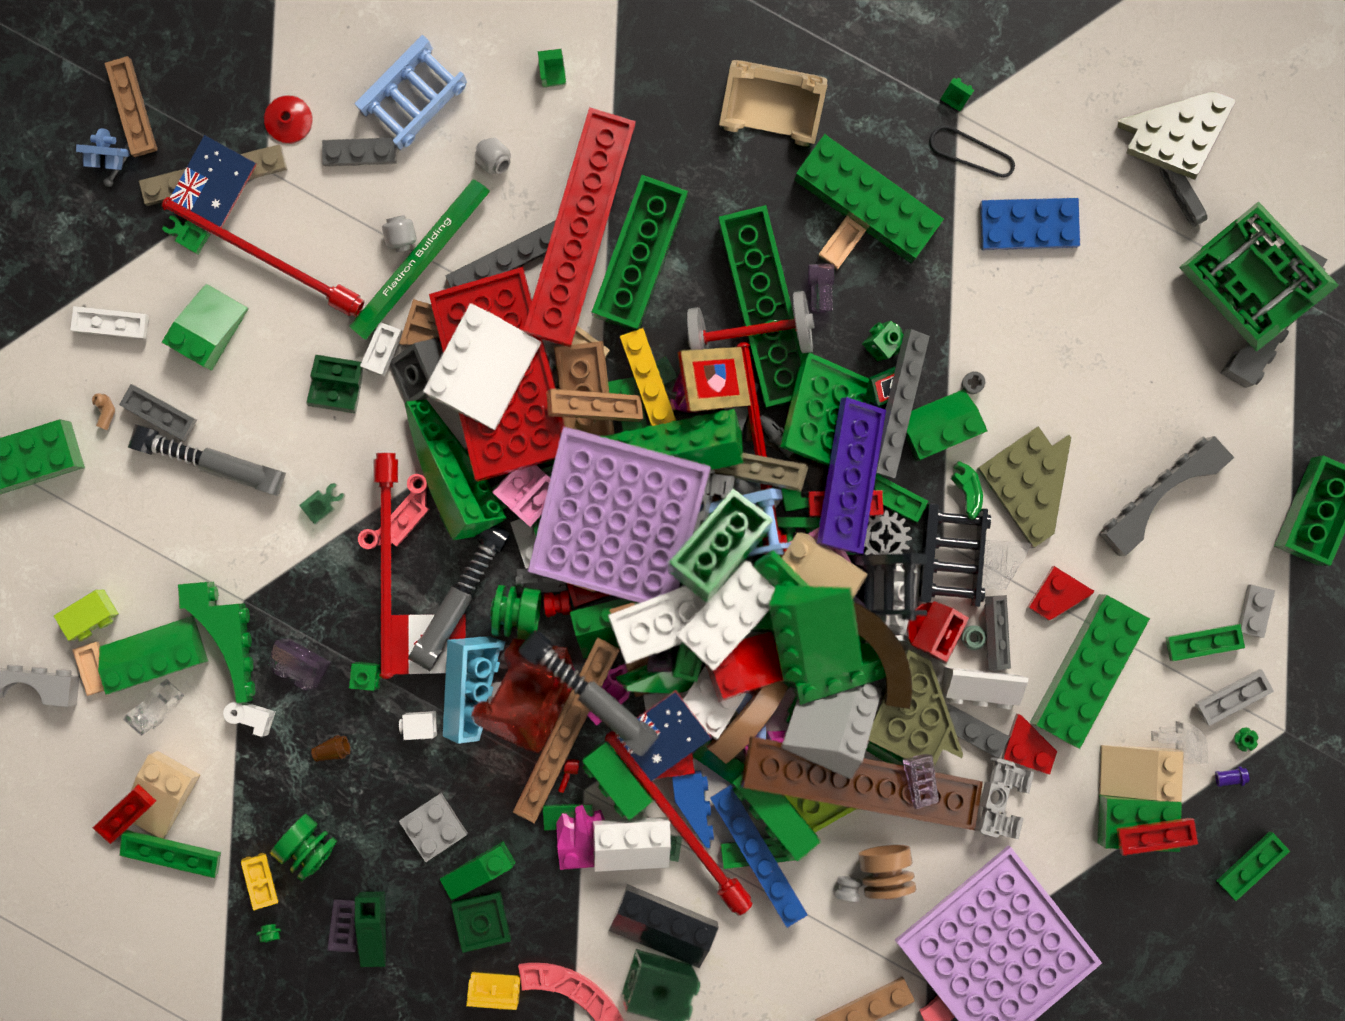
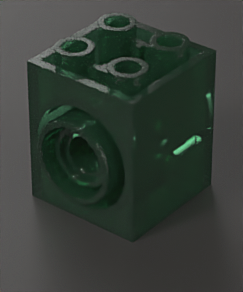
(660, 987)

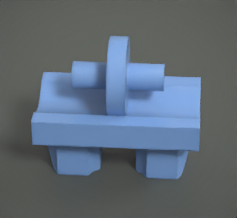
(113, 156)

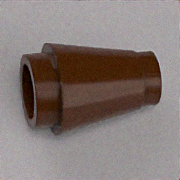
(332, 749)

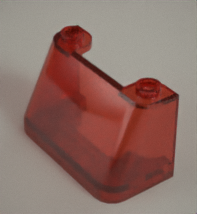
(525, 701)

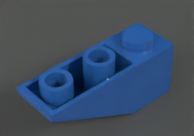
(690, 799)

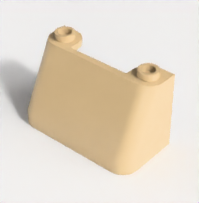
(773, 101)

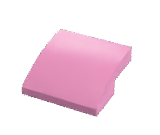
(524, 492)

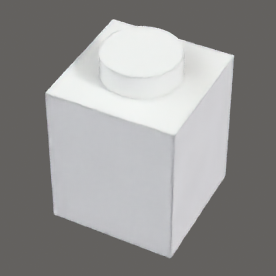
(418, 725)

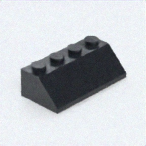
(664, 926)

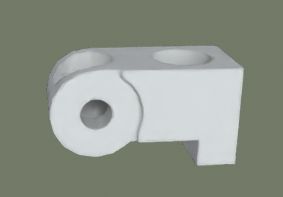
(250, 715)

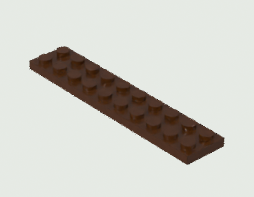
(873, 787)

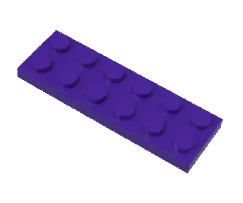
(851, 476)

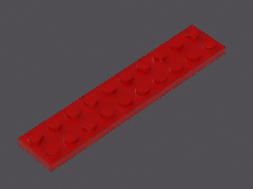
(579, 227)

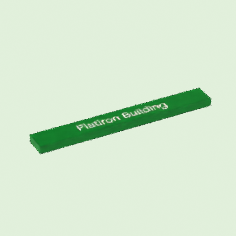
(419, 259)

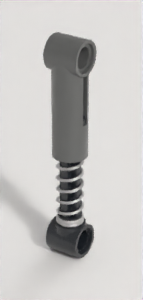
(209, 460)
(455, 603)
(634, 732)

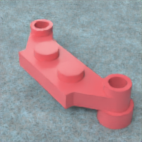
(404, 517)

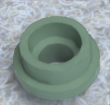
(981, 637)

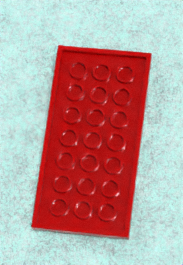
(525, 431)

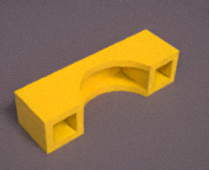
(647, 377)

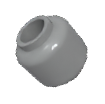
(492, 156)
(399, 233)

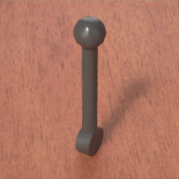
(108, 182)

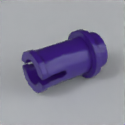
(1232, 777)

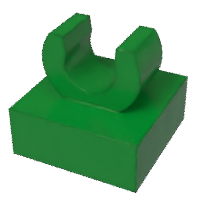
(957, 94)

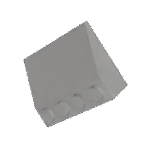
(834, 728)

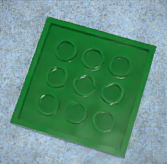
(816, 406)

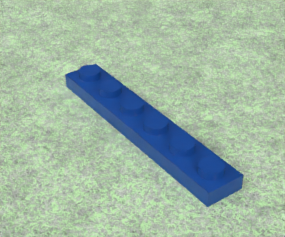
(758, 856)

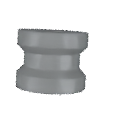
(848, 888)

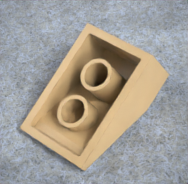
(821, 565)
(1141, 772)
(167, 783)

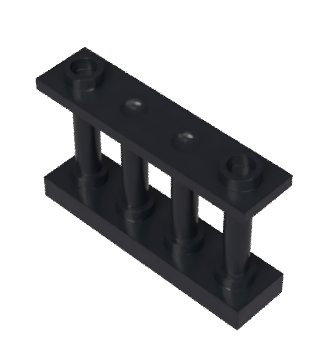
(933, 541)
(889, 563)

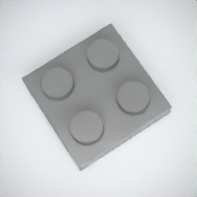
(433, 827)

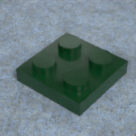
(481, 921)

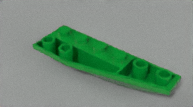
(462, 501)

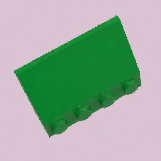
(815, 632)

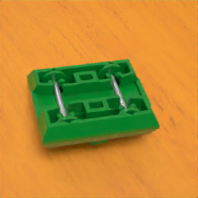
(1258, 276)

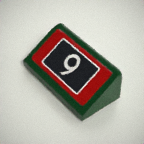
(880, 386)

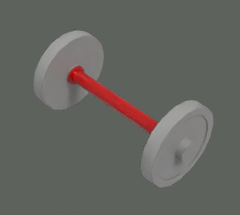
(802, 322)

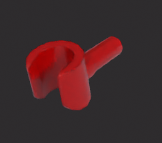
(571, 767)

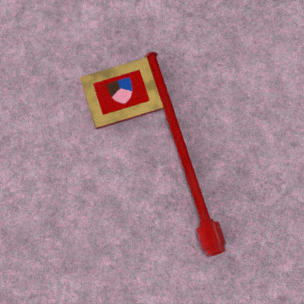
(725, 380)

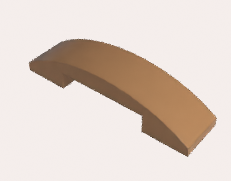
(748, 721)

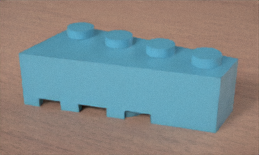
(467, 682)

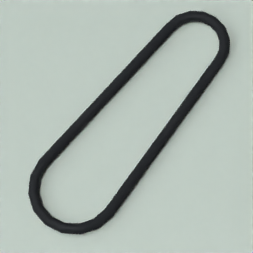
(976, 141)

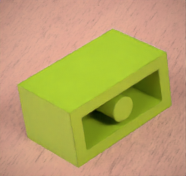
(86, 615)

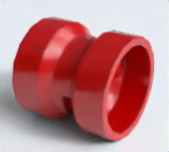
(557, 603)

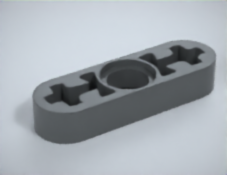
(1185, 196)

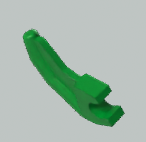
(971, 487)

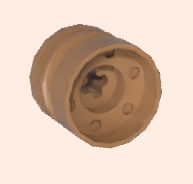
(888, 877)

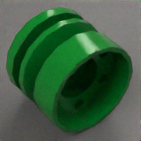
(515, 611)
(303, 847)

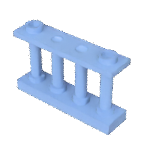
(404, 69)
(766, 501)

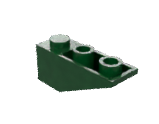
(371, 928)

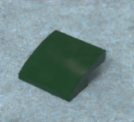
(335, 384)

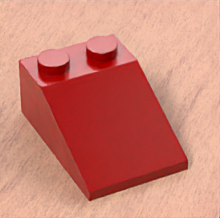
(747, 667)

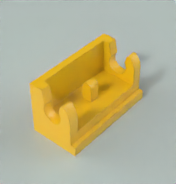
(259, 881)
(493, 991)

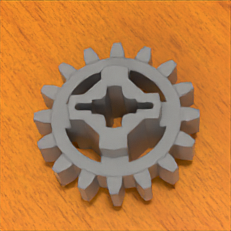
(894, 537)

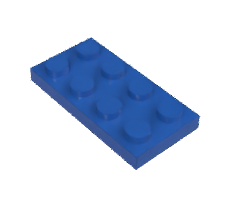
(1030, 223)

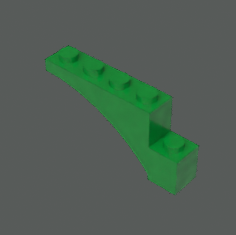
(227, 627)

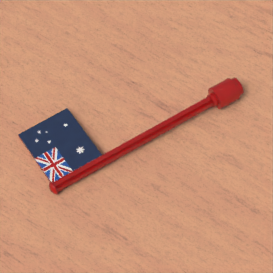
(207, 198)
(678, 737)

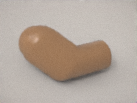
(106, 409)

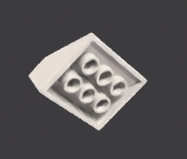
(482, 367)

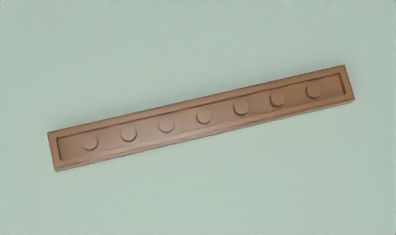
(563, 735)

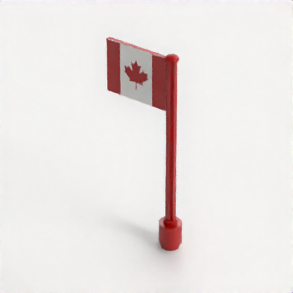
(399, 632)

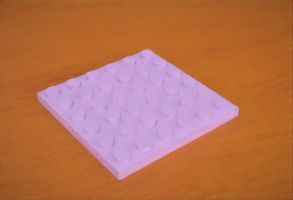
(616, 516)
(998, 946)

